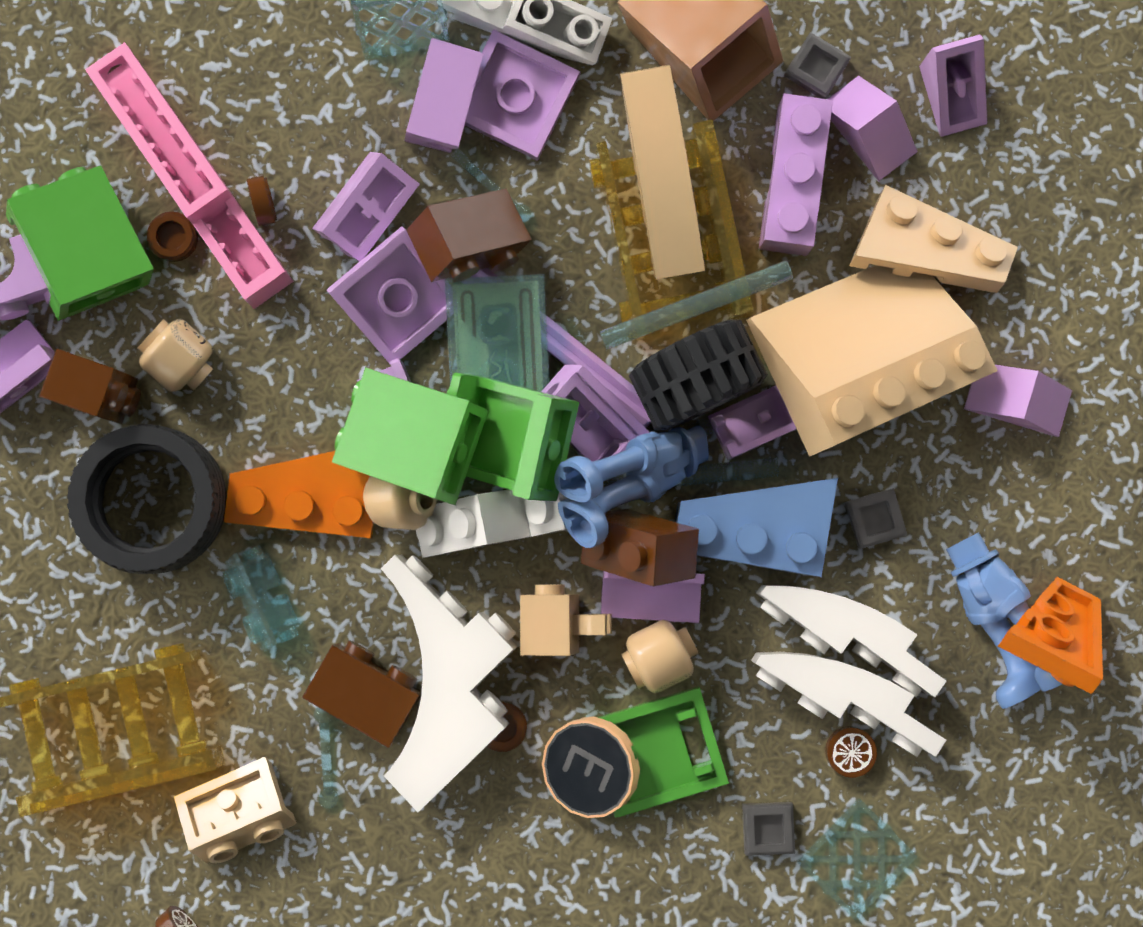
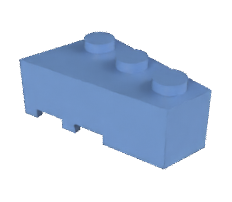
(765, 527)

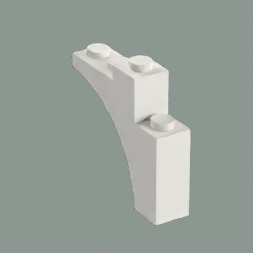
(456, 657)

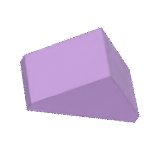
(956, 84)
(872, 126)
(1021, 399)

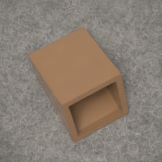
(711, 45)

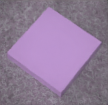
(519, 94)
(392, 297)

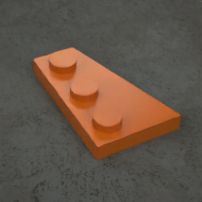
(301, 496)
(1061, 636)

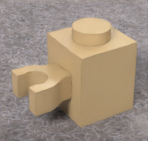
(553, 623)

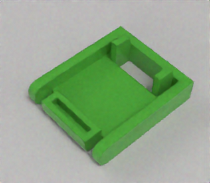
(662, 752)

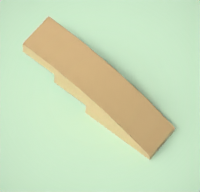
(662, 171)

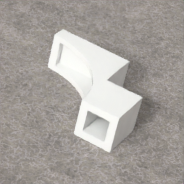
(487, 521)

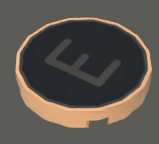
(590, 767)

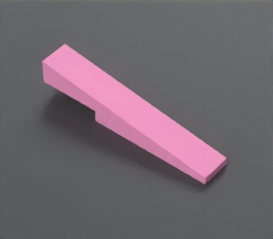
(189, 176)

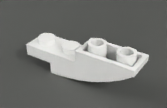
(547, 25)
(837, 620)
(834, 684)

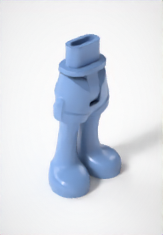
(651, 467)
(989, 597)

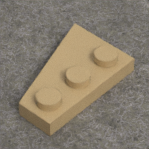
(931, 242)

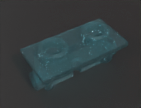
(264, 616)

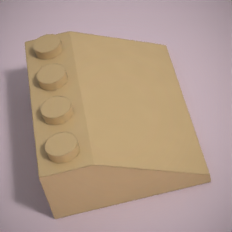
(867, 352)

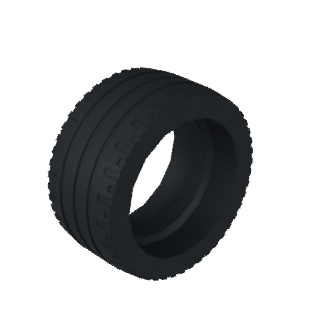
(87, 495)

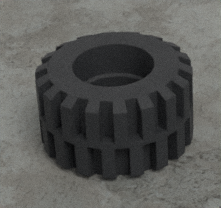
(697, 374)

